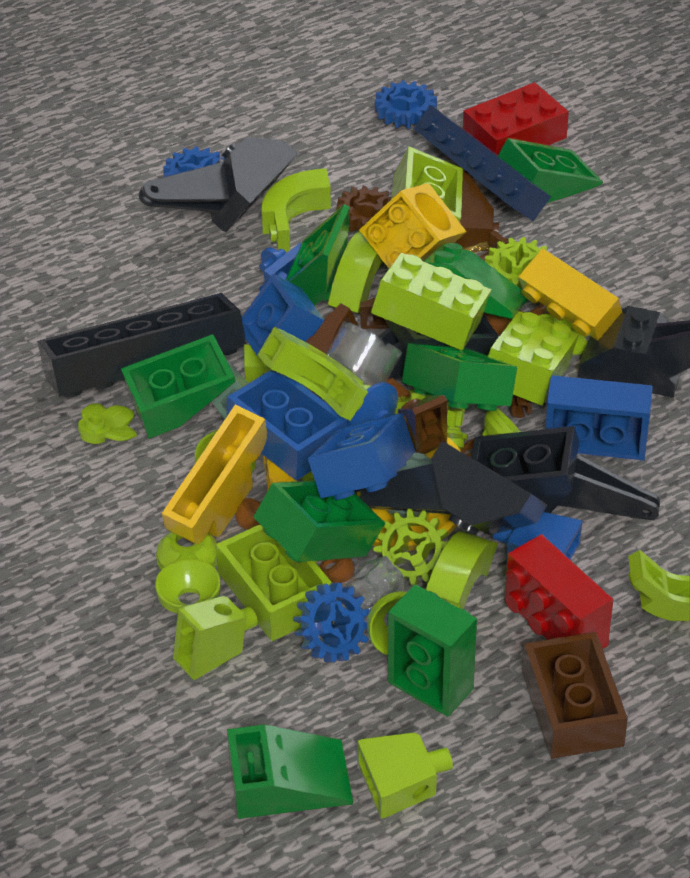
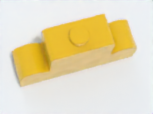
(218, 479)

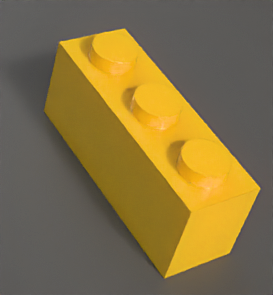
(569, 295)

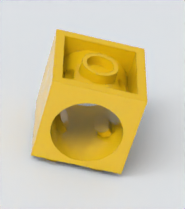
(412, 224)

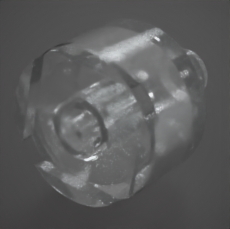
(363, 354)

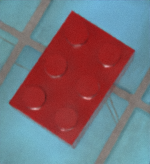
(520, 115)
(555, 593)

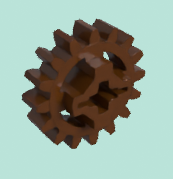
(362, 205)

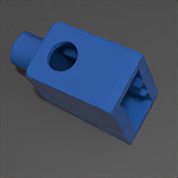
(559, 530)

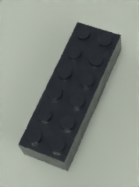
(99, 352)

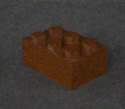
(574, 695)

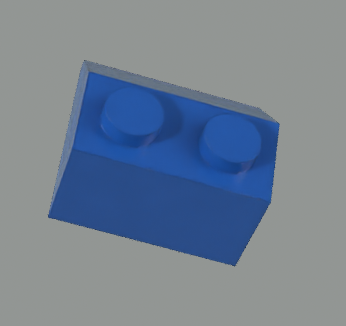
(283, 307)

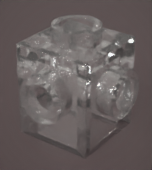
(376, 580)

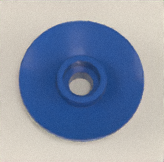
(378, 403)

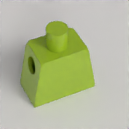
(210, 634)
(400, 770)

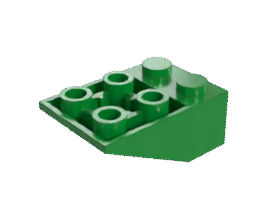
(286, 771)

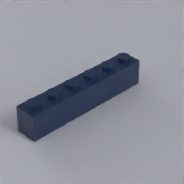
(482, 163)

